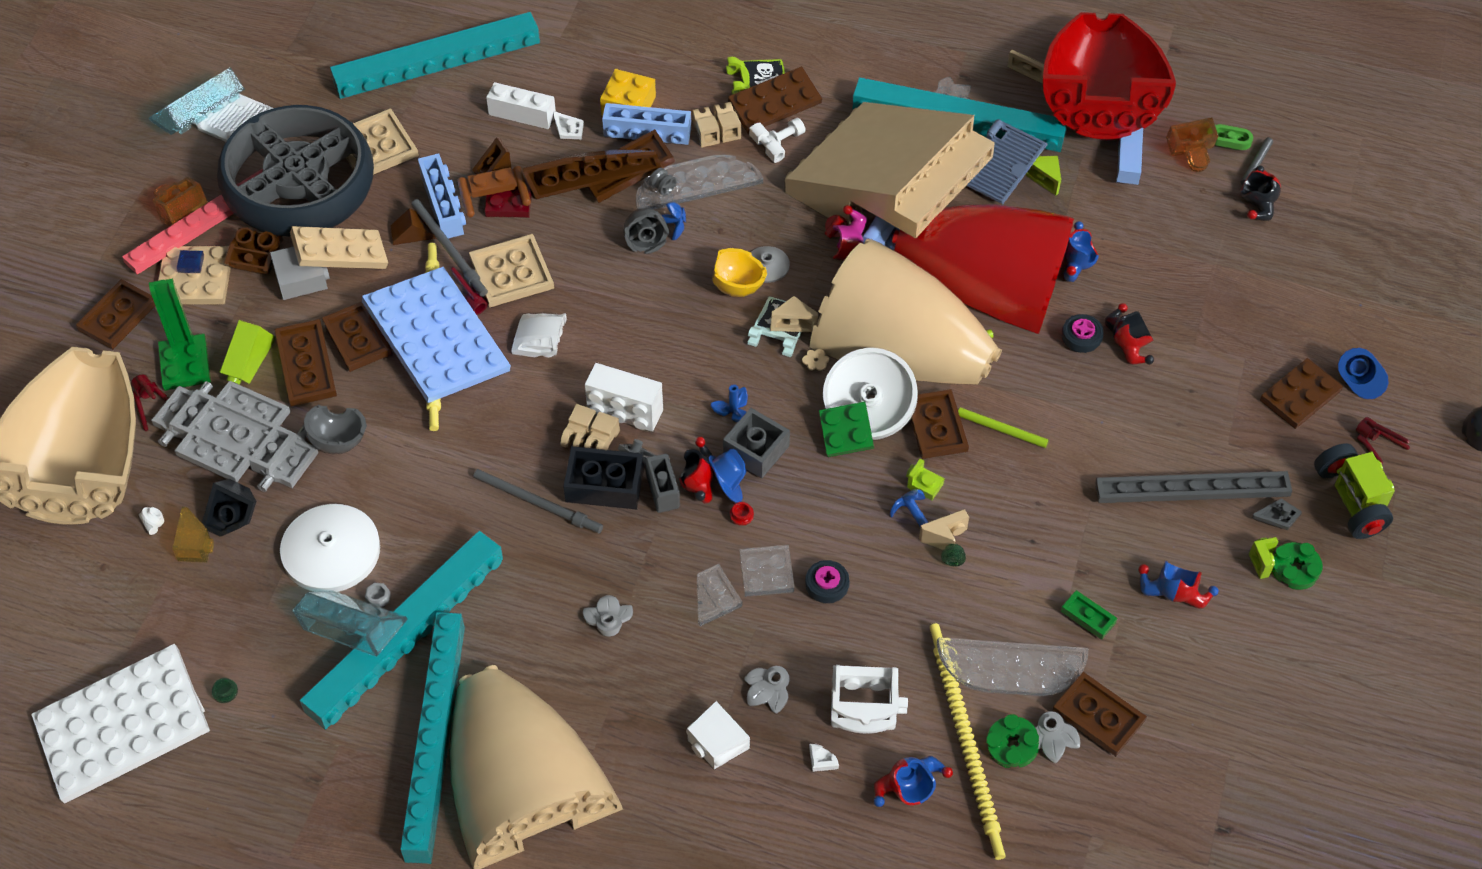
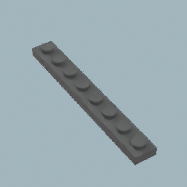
(1193, 487)

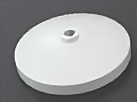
(877, 374)
(330, 548)

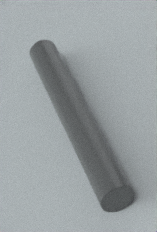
(1258, 158)

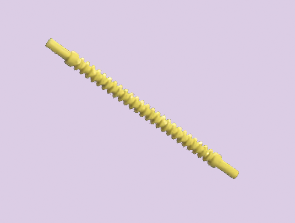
(991, 826)

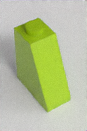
(246, 352)

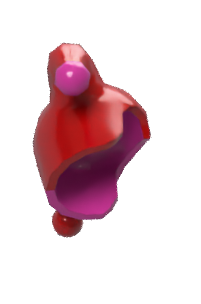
(849, 235)

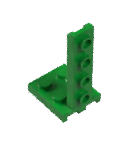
(183, 355)

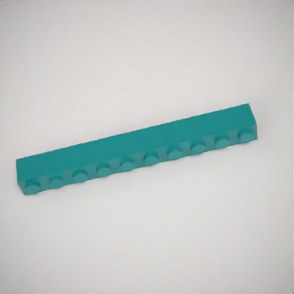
(435, 55)
(1035, 124)
(439, 593)
(433, 739)

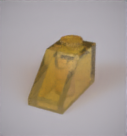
(192, 539)

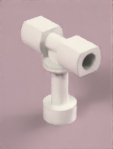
(772, 140)

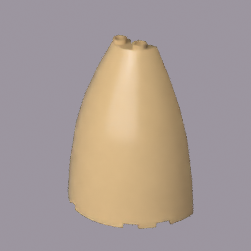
(901, 308)
(69, 439)
(517, 768)

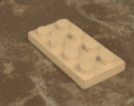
(338, 247)

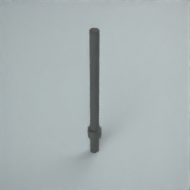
(470, 275)
(578, 519)

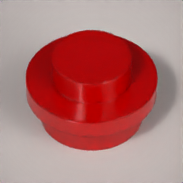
(741, 513)

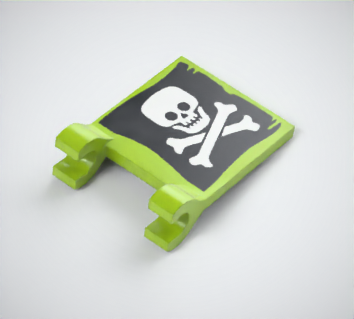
(753, 71)

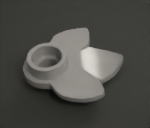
(608, 615)
(765, 690)
(1056, 739)

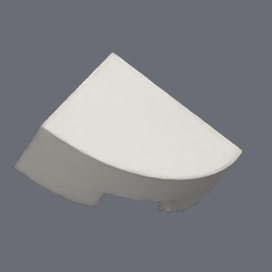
(822, 759)

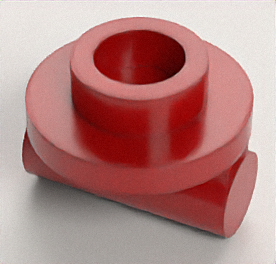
(834, 220)

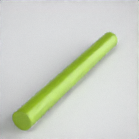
(1002, 427)

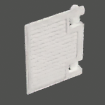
(230, 117)

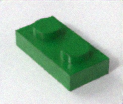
(1089, 614)

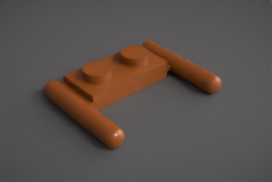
(492, 183)

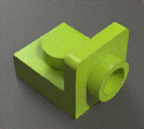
(924, 480)
(1262, 556)

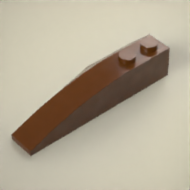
(587, 170)

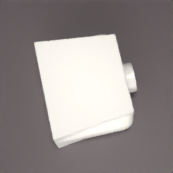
(717, 736)

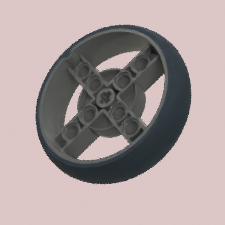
(295, 169)

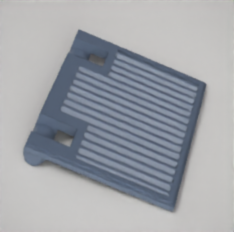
(1010, 161)

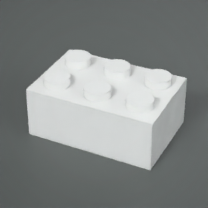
(624, 396)

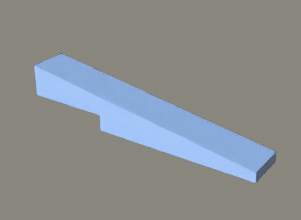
(1130, 158)

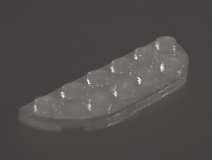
(700, 180)
(1012, 666)

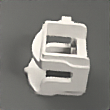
(866, 716)

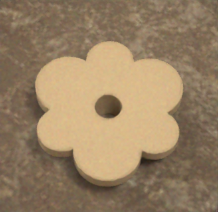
(815, 360)

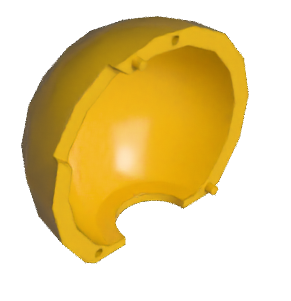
(738, 272)

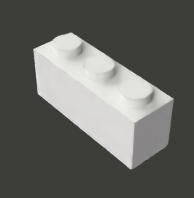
(521, 105)

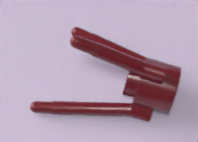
(477, 302)
(145, 388)
(1371, 430)

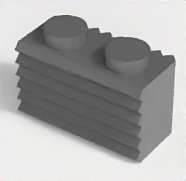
(662, 483)

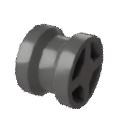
(662, 181)

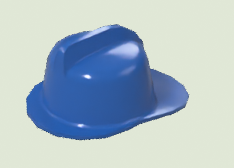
(1363, 373)
(729, 472)

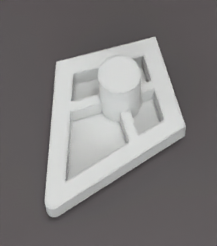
(568, 126)

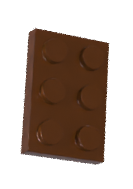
(116, 314)
(356, 336)
(1301, 393)
(938, 425)
(1099, 714)

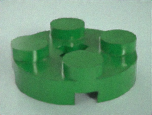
(1302, 554)
(1013, 727)

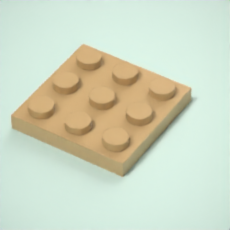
(386, 140)
(512, 270)
(203, 287)

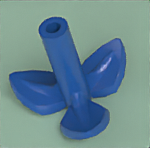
(677, 217)
(737, 399)
(908, 501)

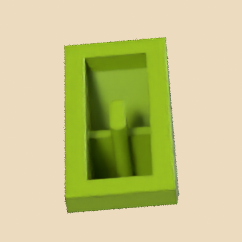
(1046, 173)

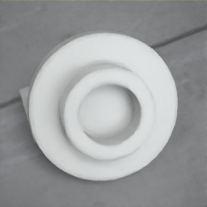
(152, 519)

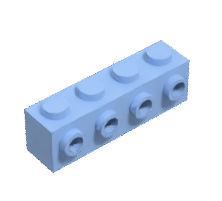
(636, 121)
(441, 197)

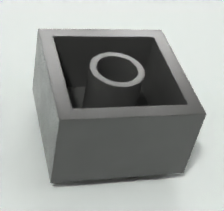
(757, 441)

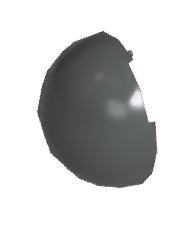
(332, 431)

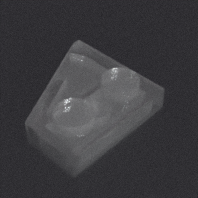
(715, 595)

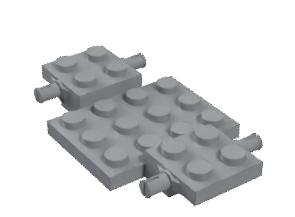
(235, 433)

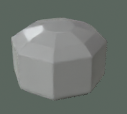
(377, 594)

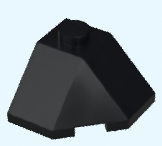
(228, 507)

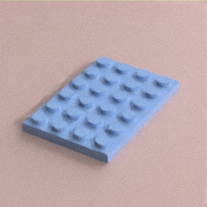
(435, 334)

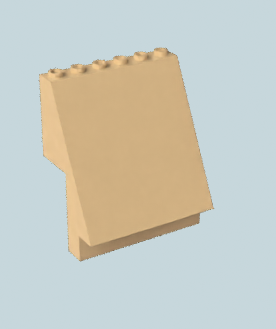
(893, 164)

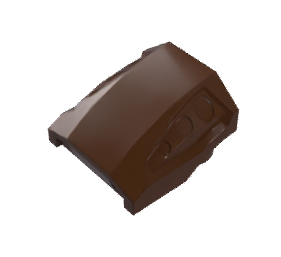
(252, 251)

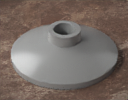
(774, 260)

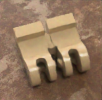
(723, 123)
(585, 422)

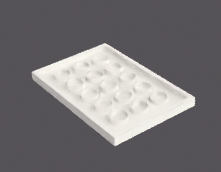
(119, 723)

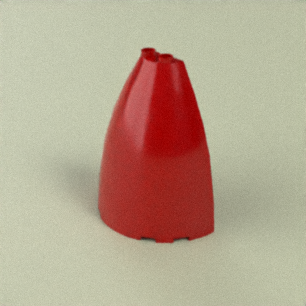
(1106, 76)
(994, 258)

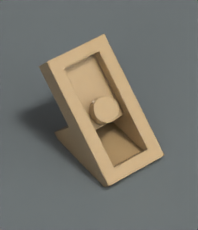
(941, 531)

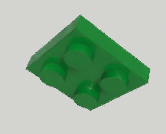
(846, 429)

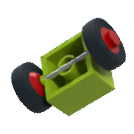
(1361, 487)

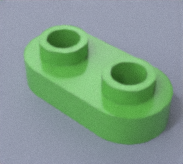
(1233, 137)

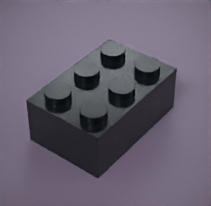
(604, 477)

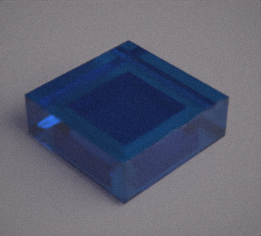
(190, 261)

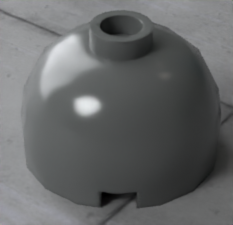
(645, 230)

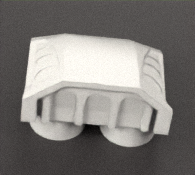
(538, 334)

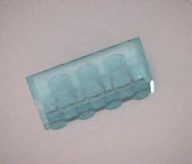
(198, 102)
(348, 620)

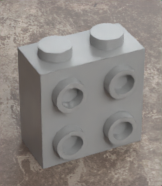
(297, 279)

